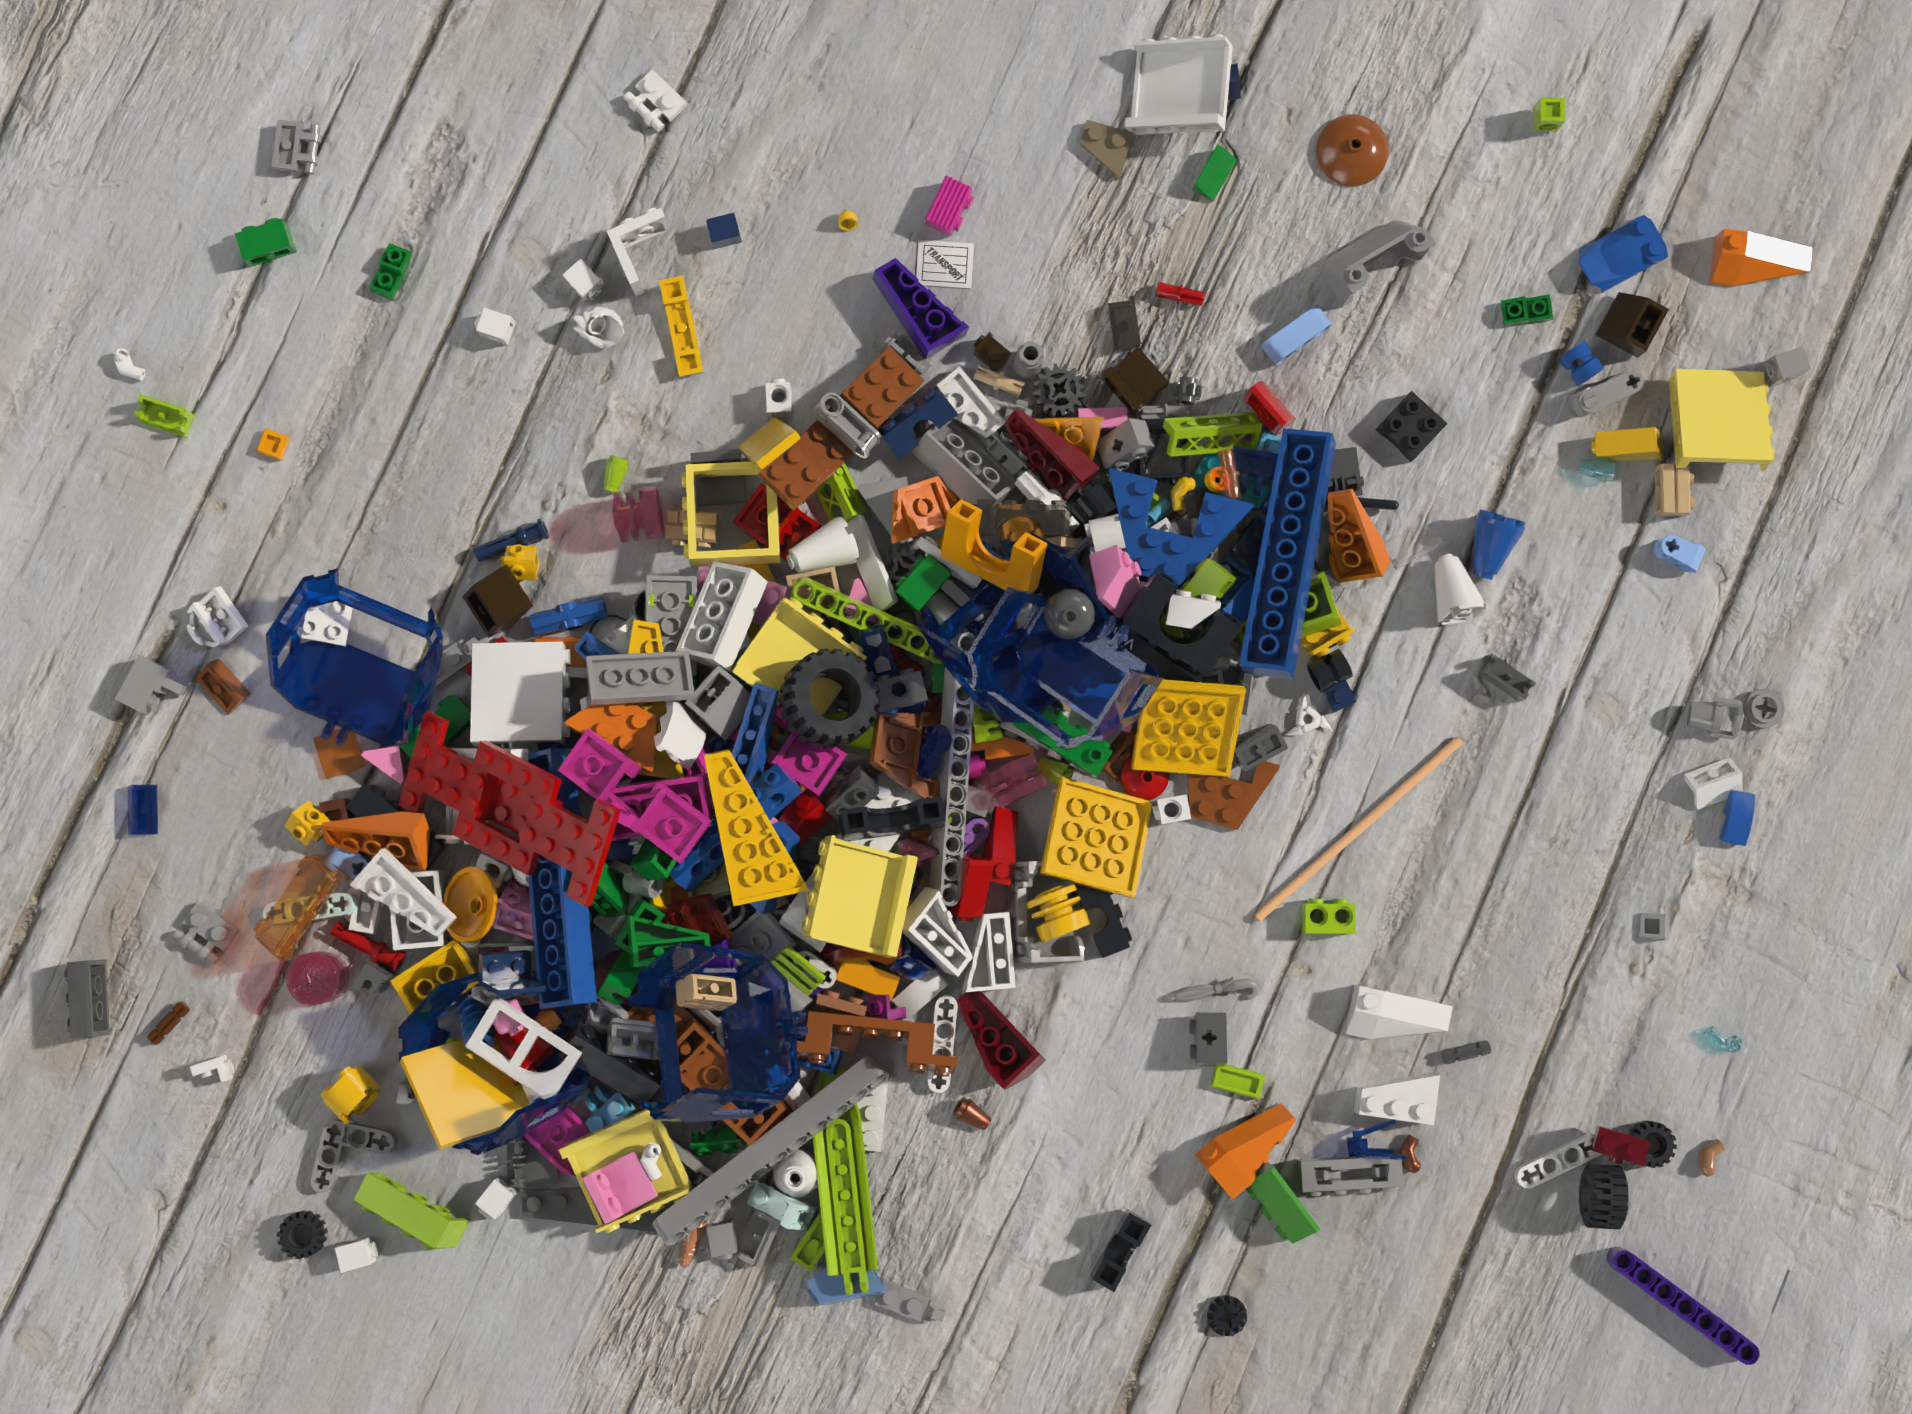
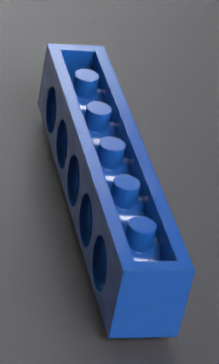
(774, 792)

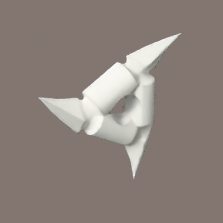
(1302, 727)

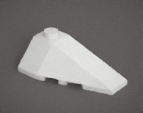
(1388, 1014)

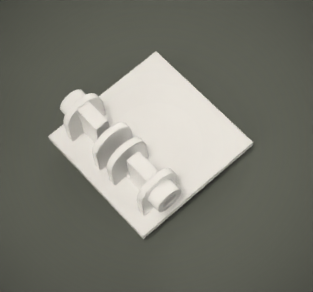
(327, 623)

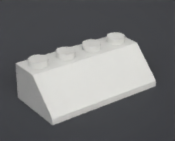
(722, 615)

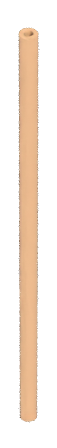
(1358, 828)

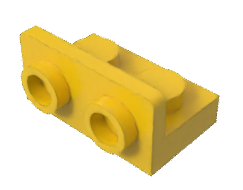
(1318, 643)

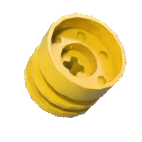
(1058, 913)

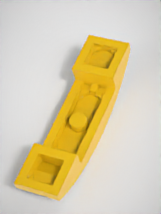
(681, 326)

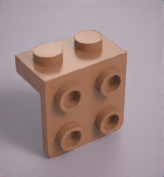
(831, 1003)

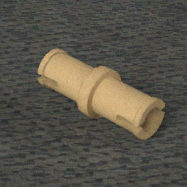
(998, 381)

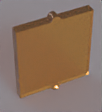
(336, 758)

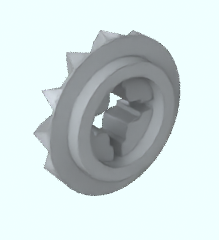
(1772, 701)

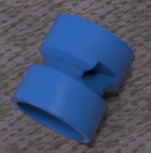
(1587, 370)

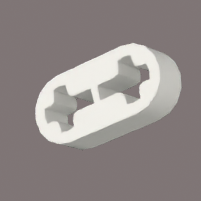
(821, 965)

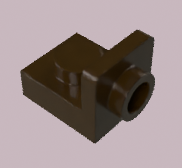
(991, 352)

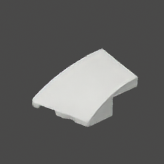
(680, 734)

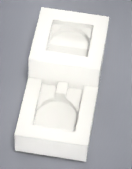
(920, 992)

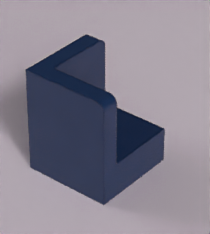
(723, 231)

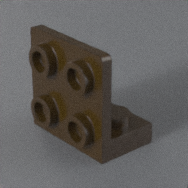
(1135, 380)

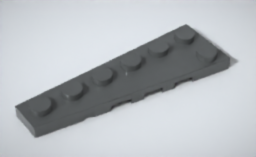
(572, 1206)

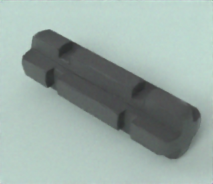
(1466, 1052)

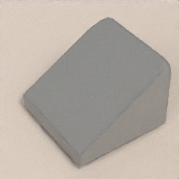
(1654, 926)

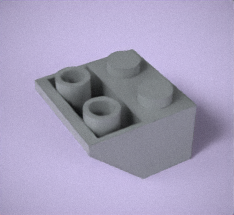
(720, 703)

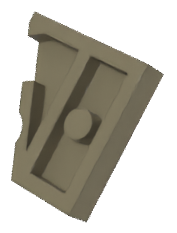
(1107, 145)

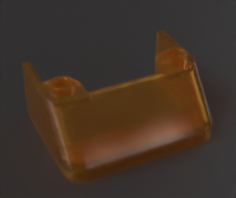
(298, 906)

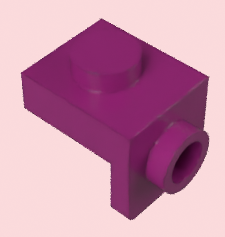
(879, 1007)

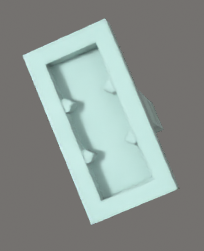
(788, 1210)

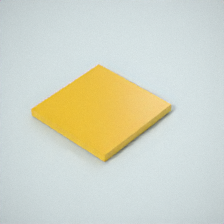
(1189, 728)
(1096, 837)
(461, 1092)

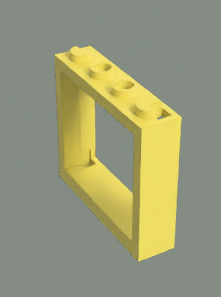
(732, 557)

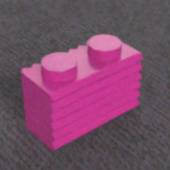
(948, 206)

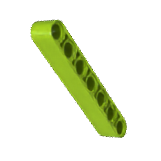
(862, 611)

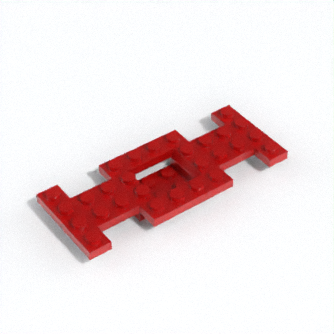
(515, 796)

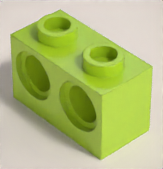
(1328, 923)

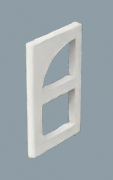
(541, 1083)

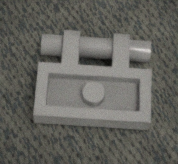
(288, 147)
(211, 927)

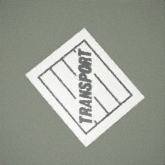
(945, 263)

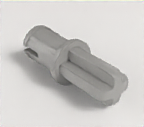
(1164, 411)

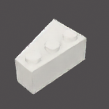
(934, 933)
(992, 955)
(1403, 1099)

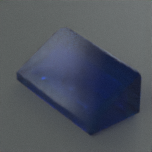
(142, 810)

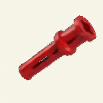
(377, 951)

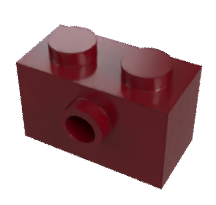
(1620, 1146)

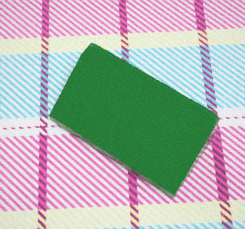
(1214, 173)

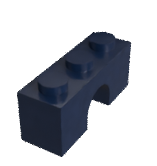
(930, 406)

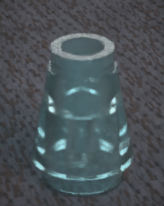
(1598, 468)

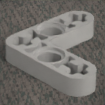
(345, 1139)

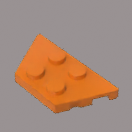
(920, 508)
(624, 727)

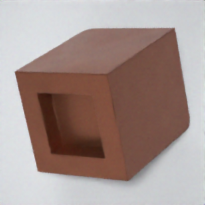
(336, 809)

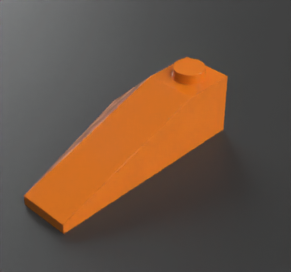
(1751, 257)
(1354, 542)
(401, 833)
(1241, 1150)

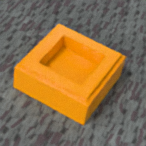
(273, 444)

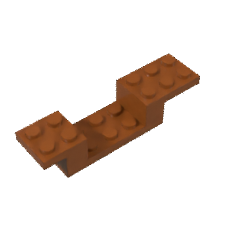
(819, 452)
(919, 1043)
(705, 1066)

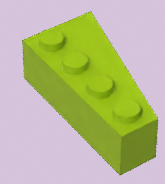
(1320, 610)
(410, 1212)

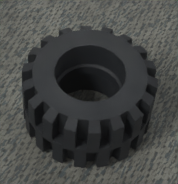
(1603, 1196)

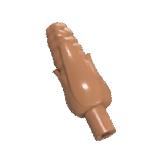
(690, 1244)

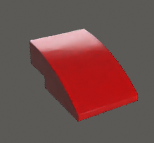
(1269, 408)
(793, 525)

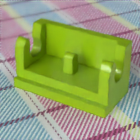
(164, 416)
(985, 726)

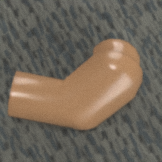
(1706, 1157)

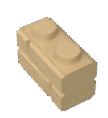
(1673, 490)
(706, 528)
(706, 992)

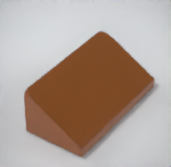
(222, 686)
(1122, 750)

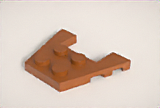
(897, 749)
(1225, 799)

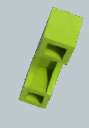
(1210, 580)

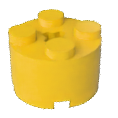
(351, 1093)

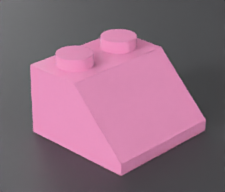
(1115, 578)

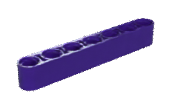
(1693, 1311)

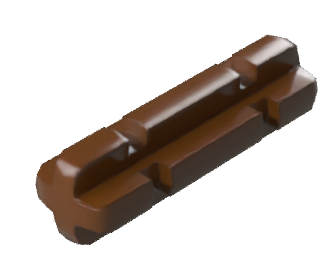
(168, 1023)

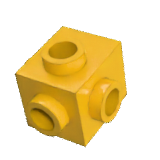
(522, 561)
(305, 823)

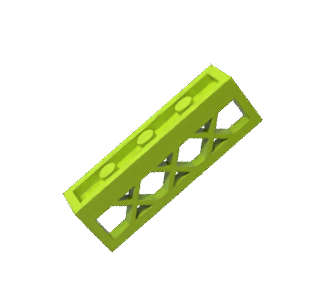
(1197, 427)
(843, 494)

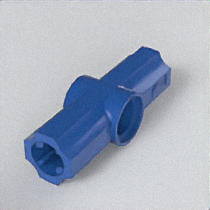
(568, 616)

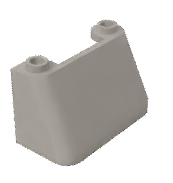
(1346, 269)
(1026, 943)

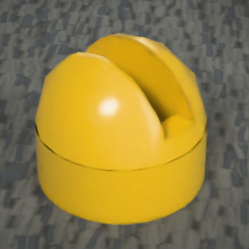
(851, 222)

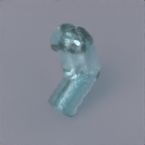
(1723, 1044)

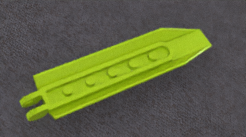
(845, 1195)

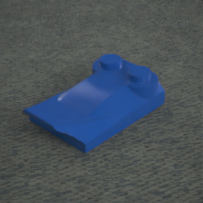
(1622, 253)

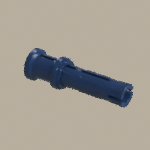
(522, 536)

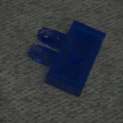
(1256, 464)
(933, 749)

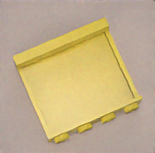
(1720, 417)
(783, 642)
(859, 897)
(617, 1140)

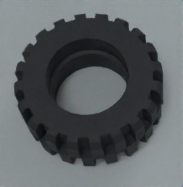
(856, 684)

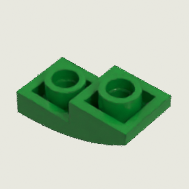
(391, 271)
(1527, 310)

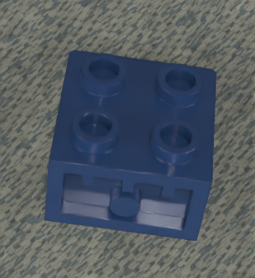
(508, 974)

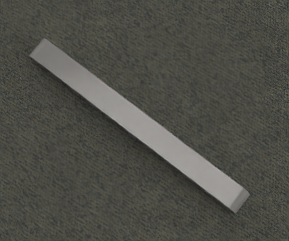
(958, 782)
(770, 1149)

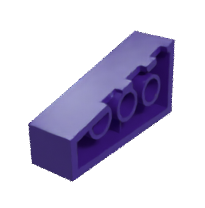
(918, 310)

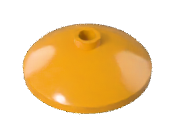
(474, 902)

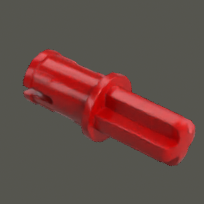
(1180, 294)

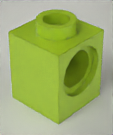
(1548, 114)

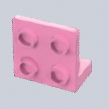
(515, 911)
(620, 1187)

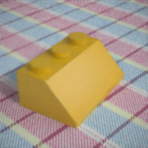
(438, 968)

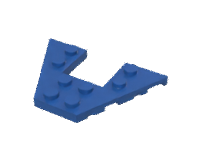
(1165, 550)

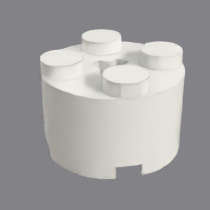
(1105, 533)

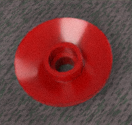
(1135, 786)

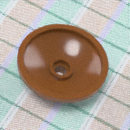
(1349, 164)

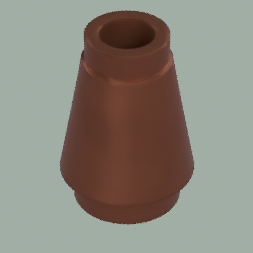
(971, 1114)

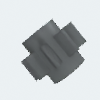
(1187, 390)

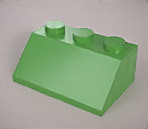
(1281, 1205)

